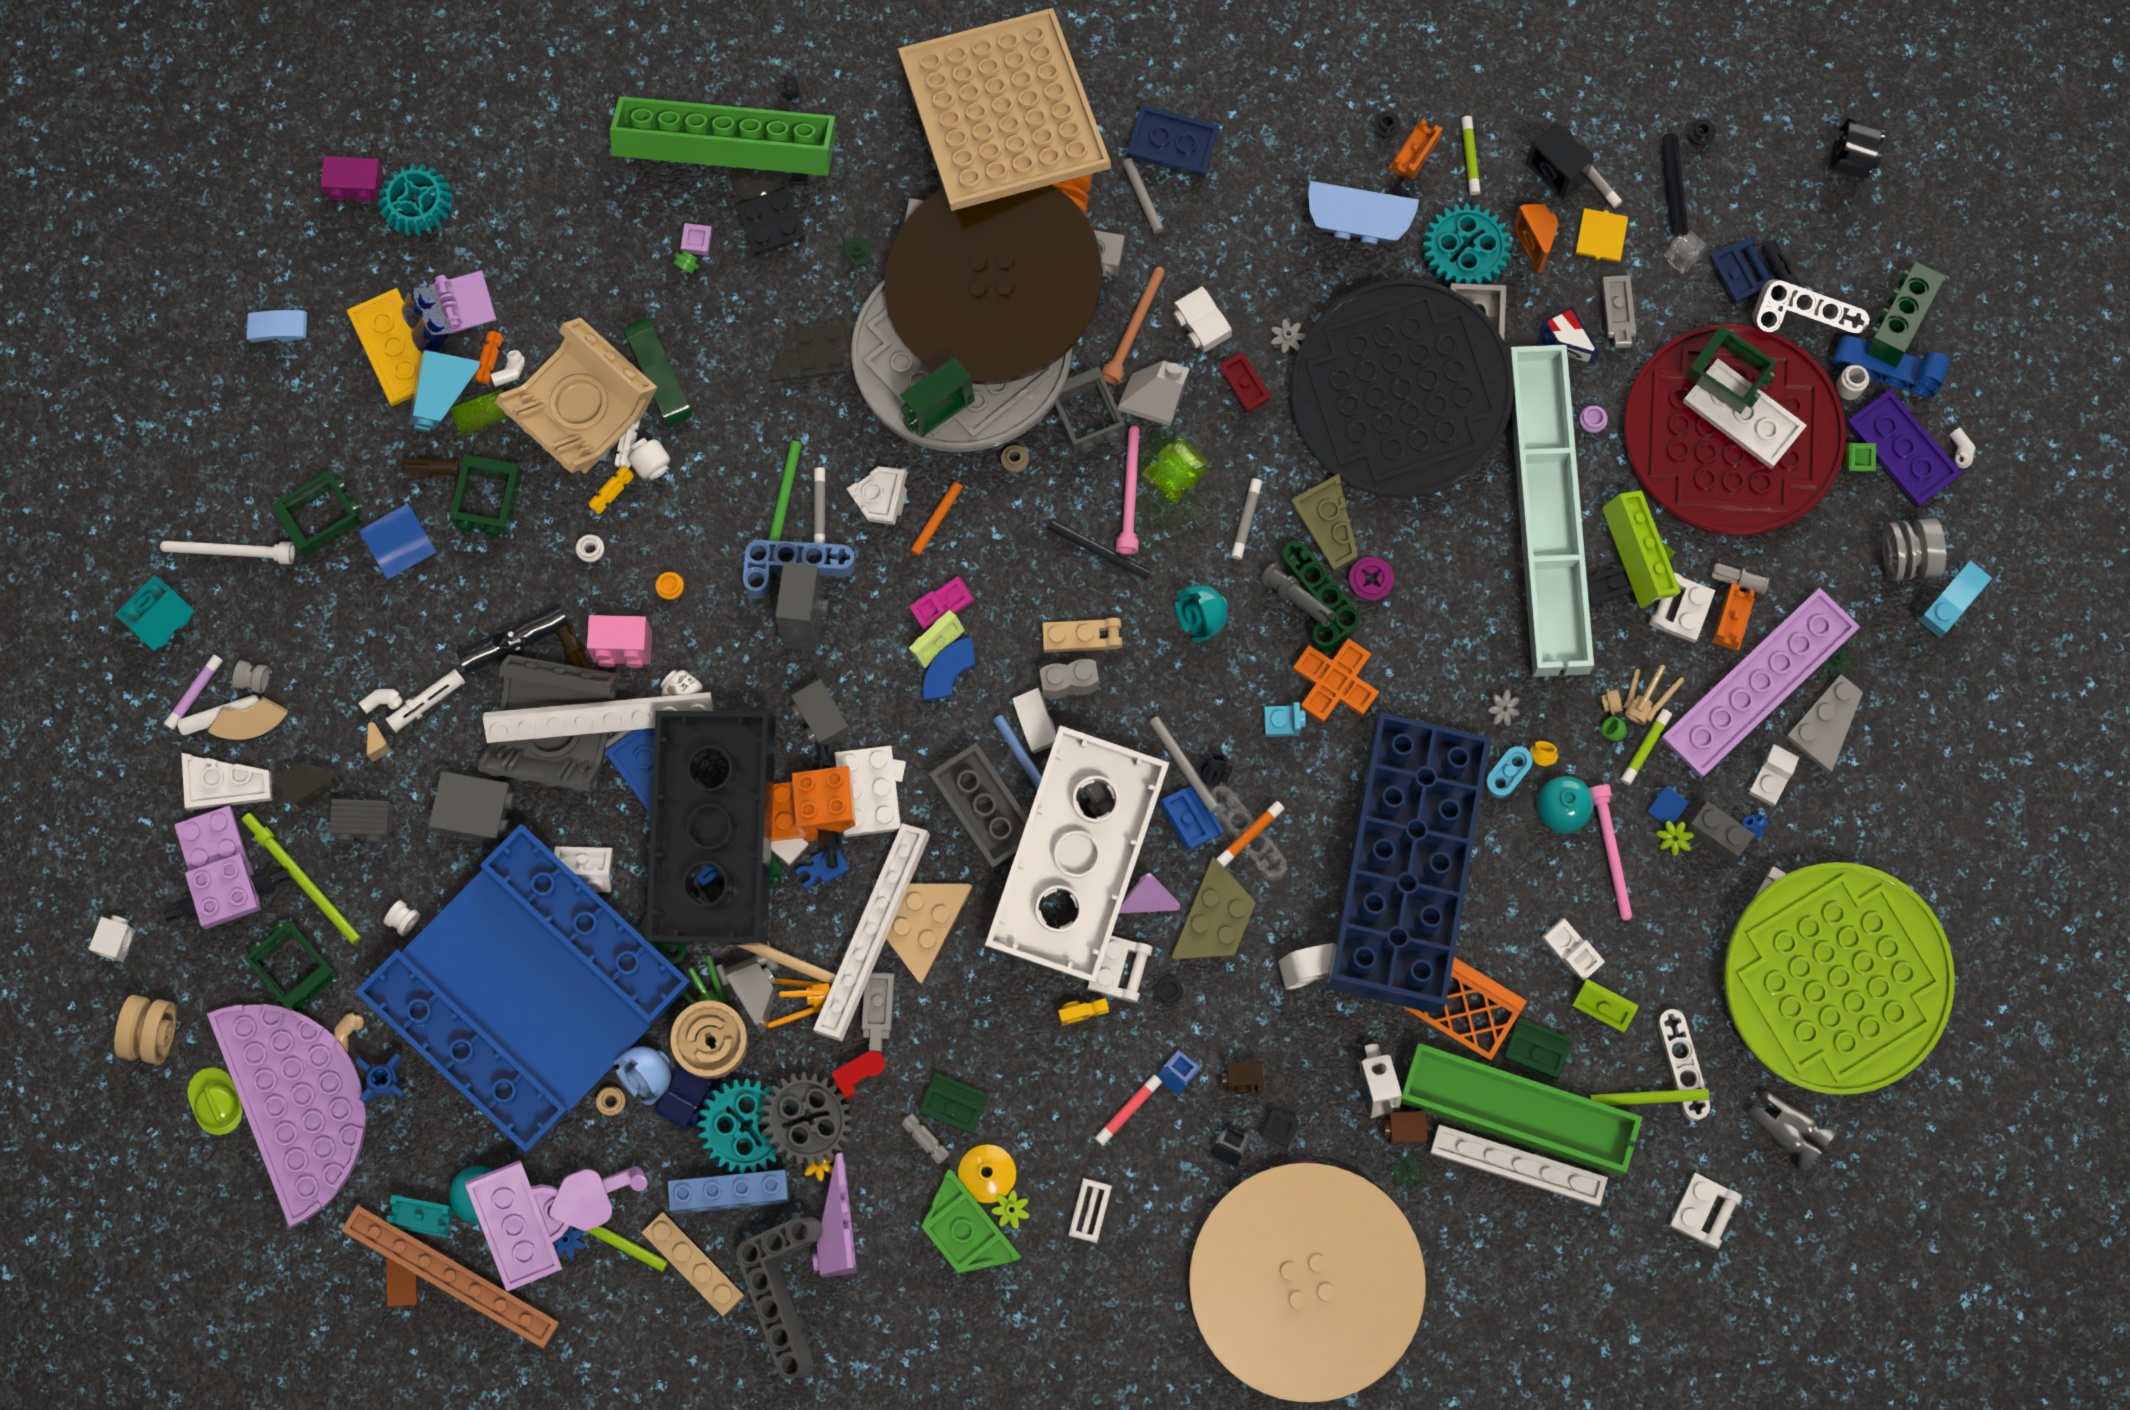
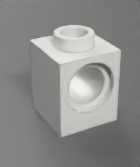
(112, 938)

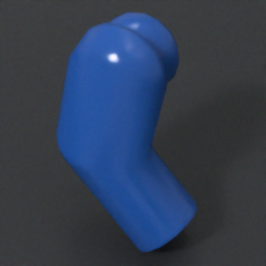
(1755, 824)

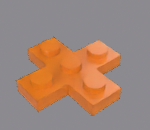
(1335, 680)

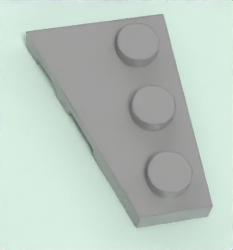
(1827, 723)

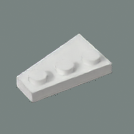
(219, 784)

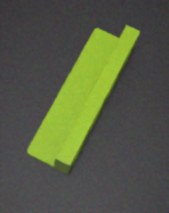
(1640, 548)

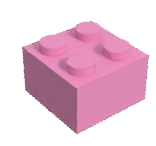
(619, 640)

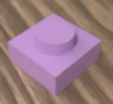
(696, 239)

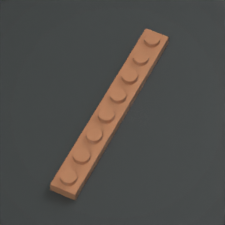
(450, 1277)

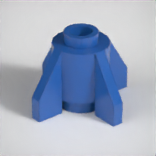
(377, 1074)

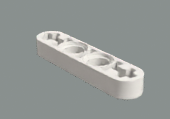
(1688, 1063)

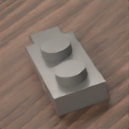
(1619, 310)

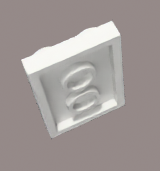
(872, 790)

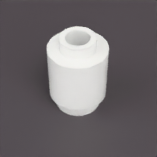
(1852, 382)

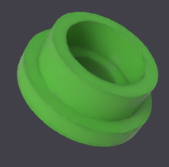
(686, 261)

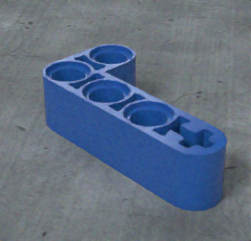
(1912, 374)

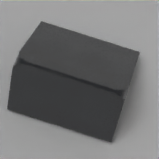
(1230, 1145)

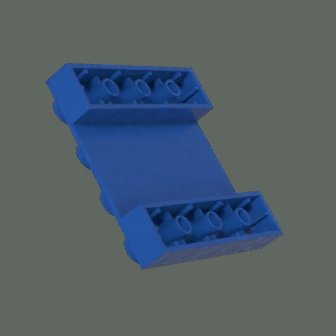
(524, 989)

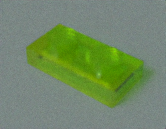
(478, 413)

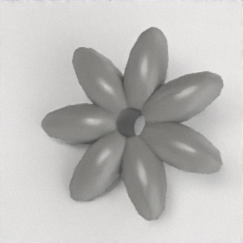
(1285, 339)
(1503, 708)

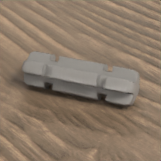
(925, 1138)

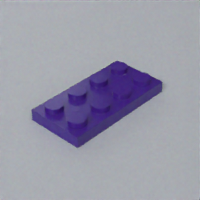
(1904, 448)

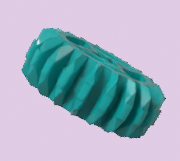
(437, 190)

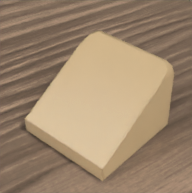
(376, 743)

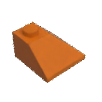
(1536, 232)

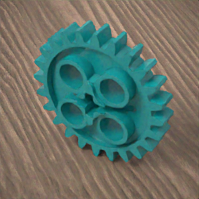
(1448, 230)
(724, 1144)

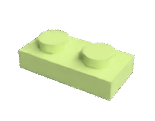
(936, 638)

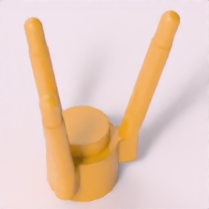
(816, 995)

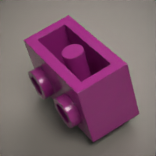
(352, 178)

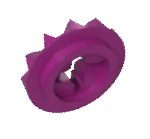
(1371, 566)

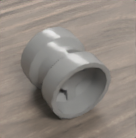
(251, 677)

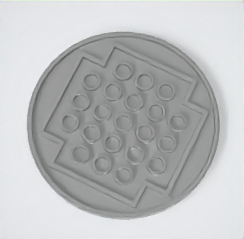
(997, 415)

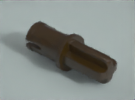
(430, 466)
(573, 649)

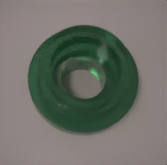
(857, 257)

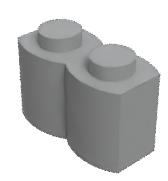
(1076, 678)

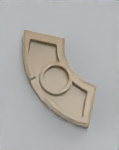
(247, 722)

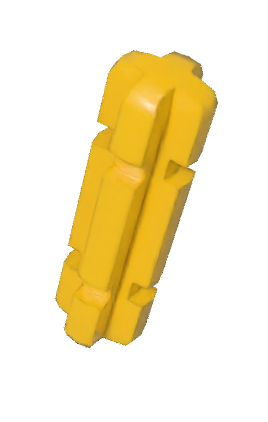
(611, 489)

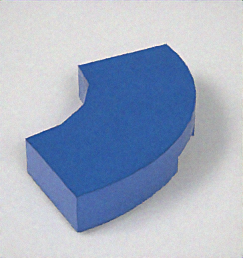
(946, 668)

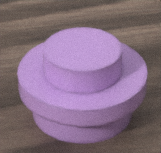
(1593, 419)

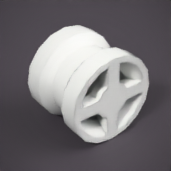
(401, 918)

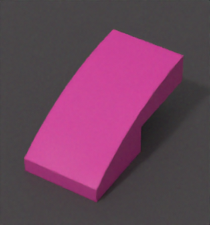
(952, 597)

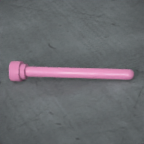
(1127, 541)
(1601, 796)

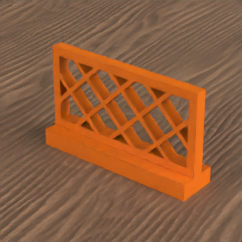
(1490, 990)

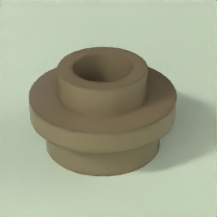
(1011, 466)

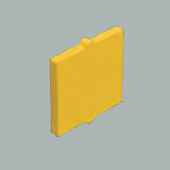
(1601, 235)

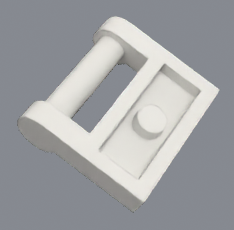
(1690, 611)
(1113, 965)
(1696, 1207)

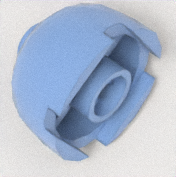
(644, 1072)

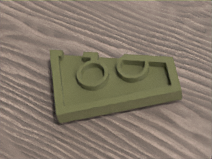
(1327, 522)

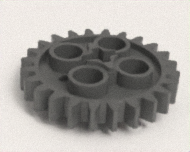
(813, 1144)

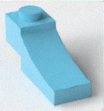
(1955, 599)

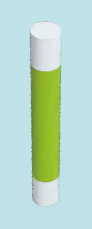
(1470, 154)
(1646, 747)

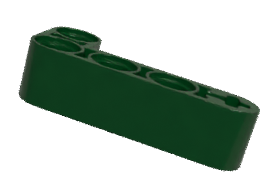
(656, 367)
(1323, 587)

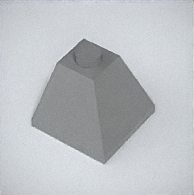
(1155, 392)
(755, 992)

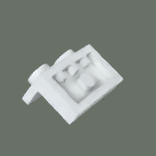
(589, 864)

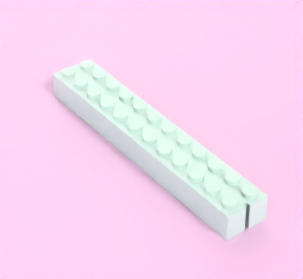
(1550, 512)

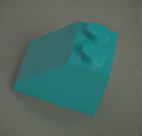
(154, 613)

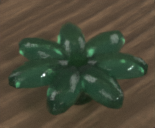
(1835, 664)
(1408, 1176)

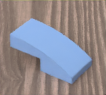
(276, 324)

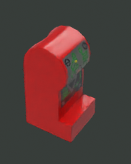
(865, 1067)

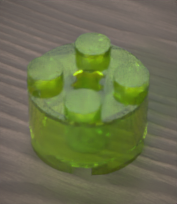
(1176, 470)

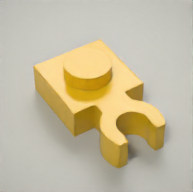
(1075, 1012)

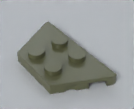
(1215, 918)

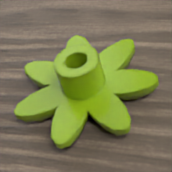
(1673, 841)
(1004, 1209)

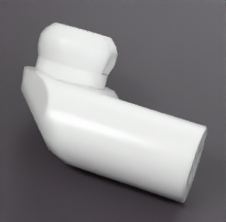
(1965, 448)

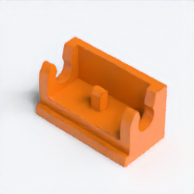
(1416, 150)
(1733, 618)

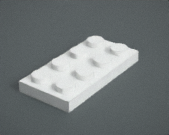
(1762, 431)

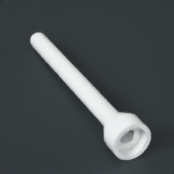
(282, 552)

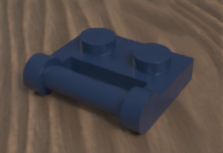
(1735, 272)

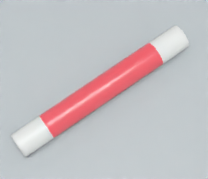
(1125, 1113)

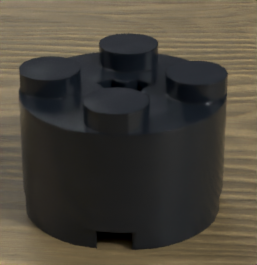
(1857, 148)

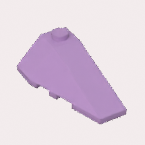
(836, 1244)

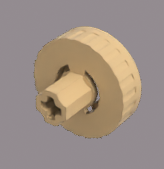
(697, 1056)

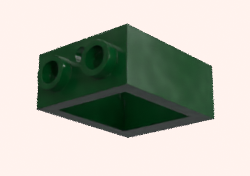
(1745, 352)
(936, 398)
(491, 469)
(306, 494)
(310, 986)

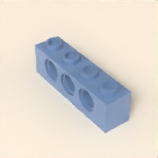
(728, 1192)

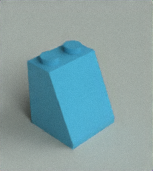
(437, 387)

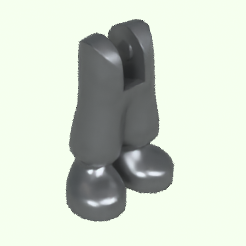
(1789, 1127)

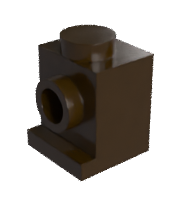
(1243, 1077)

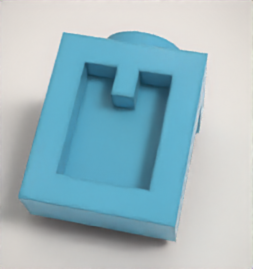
(1284, 720)

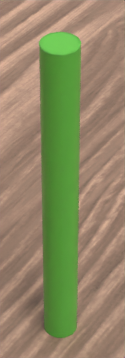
(785, 490)

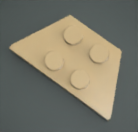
(924, 924)

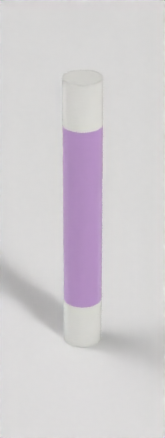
(193, 691)

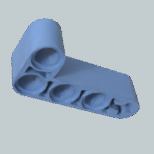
(802, 551)

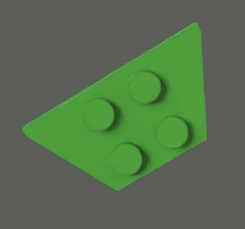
(965, 1230)

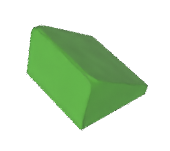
(1859, 457)

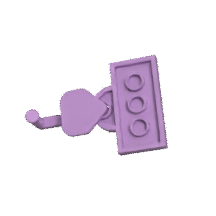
(518, 1220)

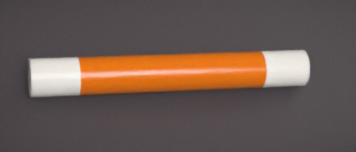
(1239, 844)

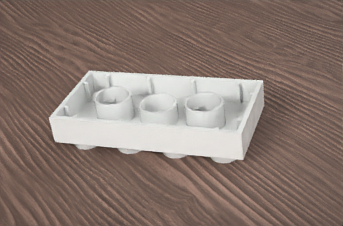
(1077, 854)

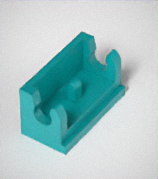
(420, 1216)

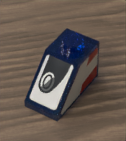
(1568, 330)

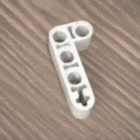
(1813, 309)
(1305, 966)

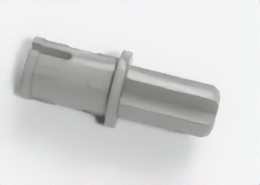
(1740, 577)

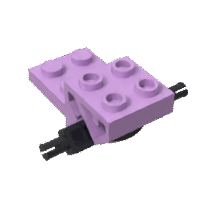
(219, 871)

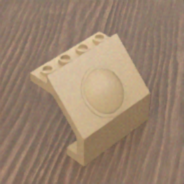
(580, 398)

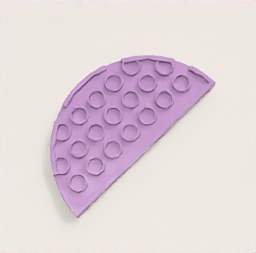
(297, 1099)

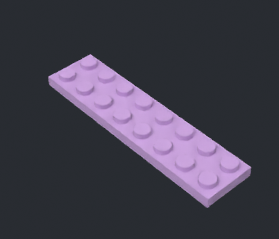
(1760, 683)

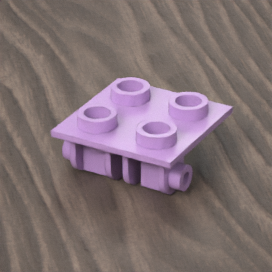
(465, 300)

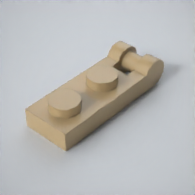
(1081, 635)

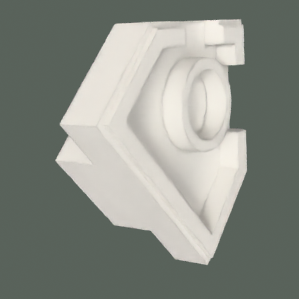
(881, 494)

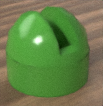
(1614, 729)

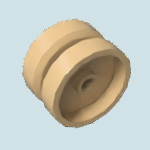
(145, 1029)

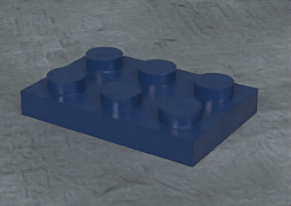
(1173, 140)

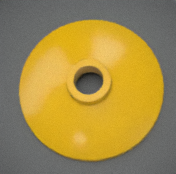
(1002, 1179)

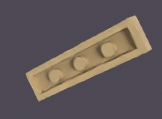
(693, 1264)

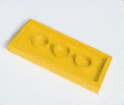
(388, 344)

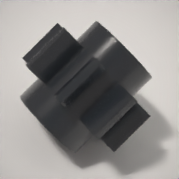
(1214, 768)

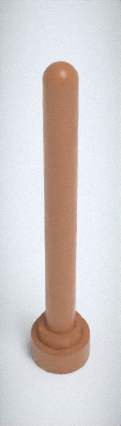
(1113, 370)

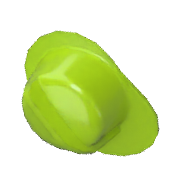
(215, 1101)

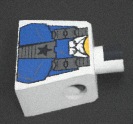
(1379, 1082)

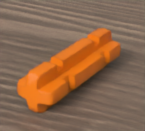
(488, 357)

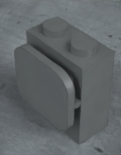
(471, 808)

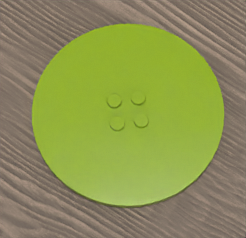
(1839, 978)

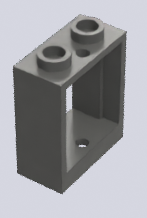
(1078, 385)

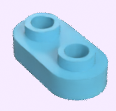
(1508, 772)

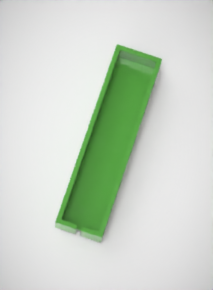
(1520, 1110)

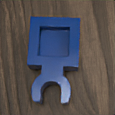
(820, 870)

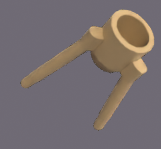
(1640, 709)

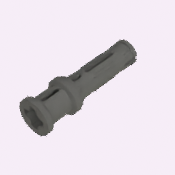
(1289, 588)

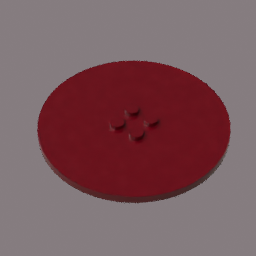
(1705, 474)

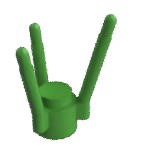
(706, 995)

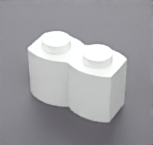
(1202, 320)

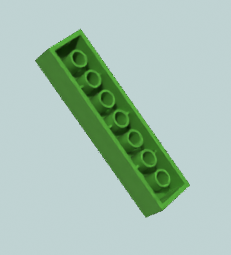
(723, 136)

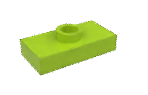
(1605, 1005)

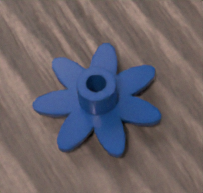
(572, 1242)

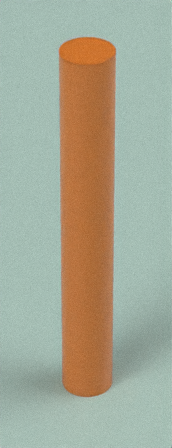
(936, 518)

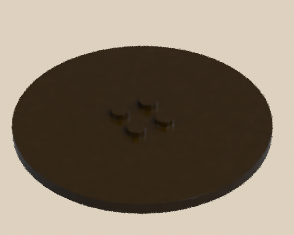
(994, 283)

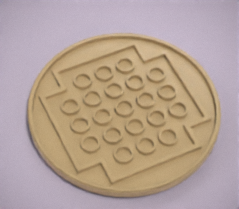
(1307, 1282)

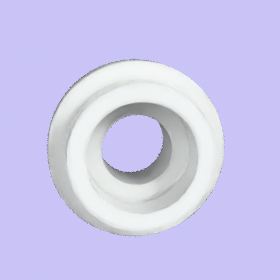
(586, 541)

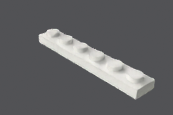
(1518, 1165)

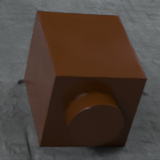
(1406, 1128)

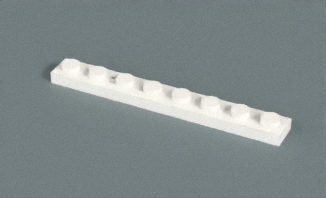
(587, 717)
(871, 932)

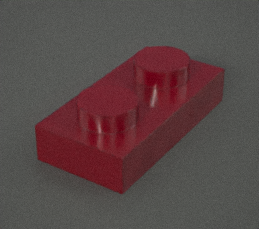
(1244, 382)

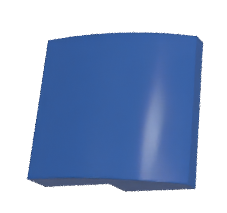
(397, 541)

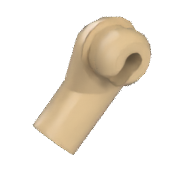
(346, 1026)

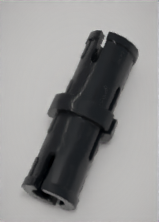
(1779, 264)

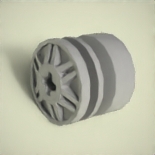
(1914, 549)

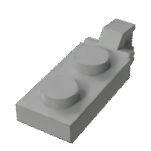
(878, 1009)

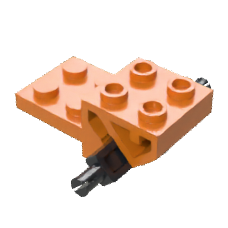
(815, 806)

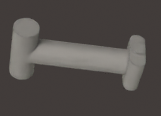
(723, 972)

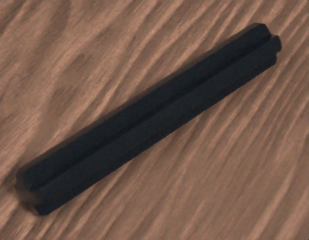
(1675, 184)

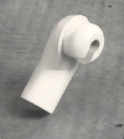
(512, 370)
(381, 696)

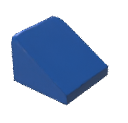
(1667, 806)
(1178, 1072)

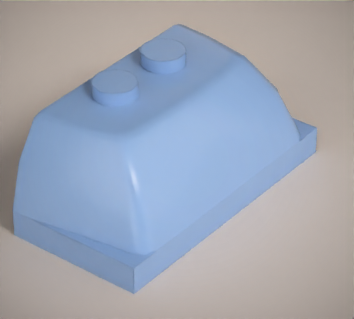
(1360, 213)

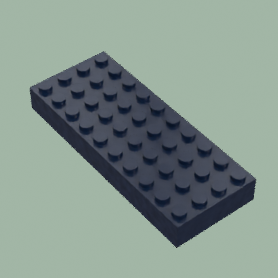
(1408, 864)

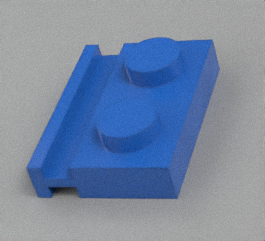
(1190, 818)

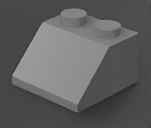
(1489, 299)

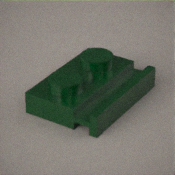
(1538, 1049)
(953, 1103)

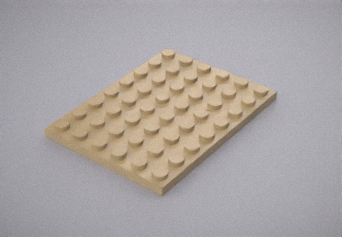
(1003, 109)

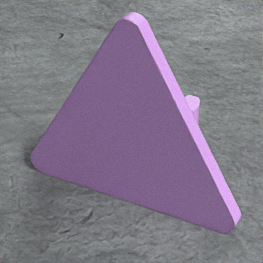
(1149, 897)

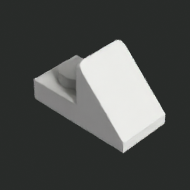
(1773, 775)

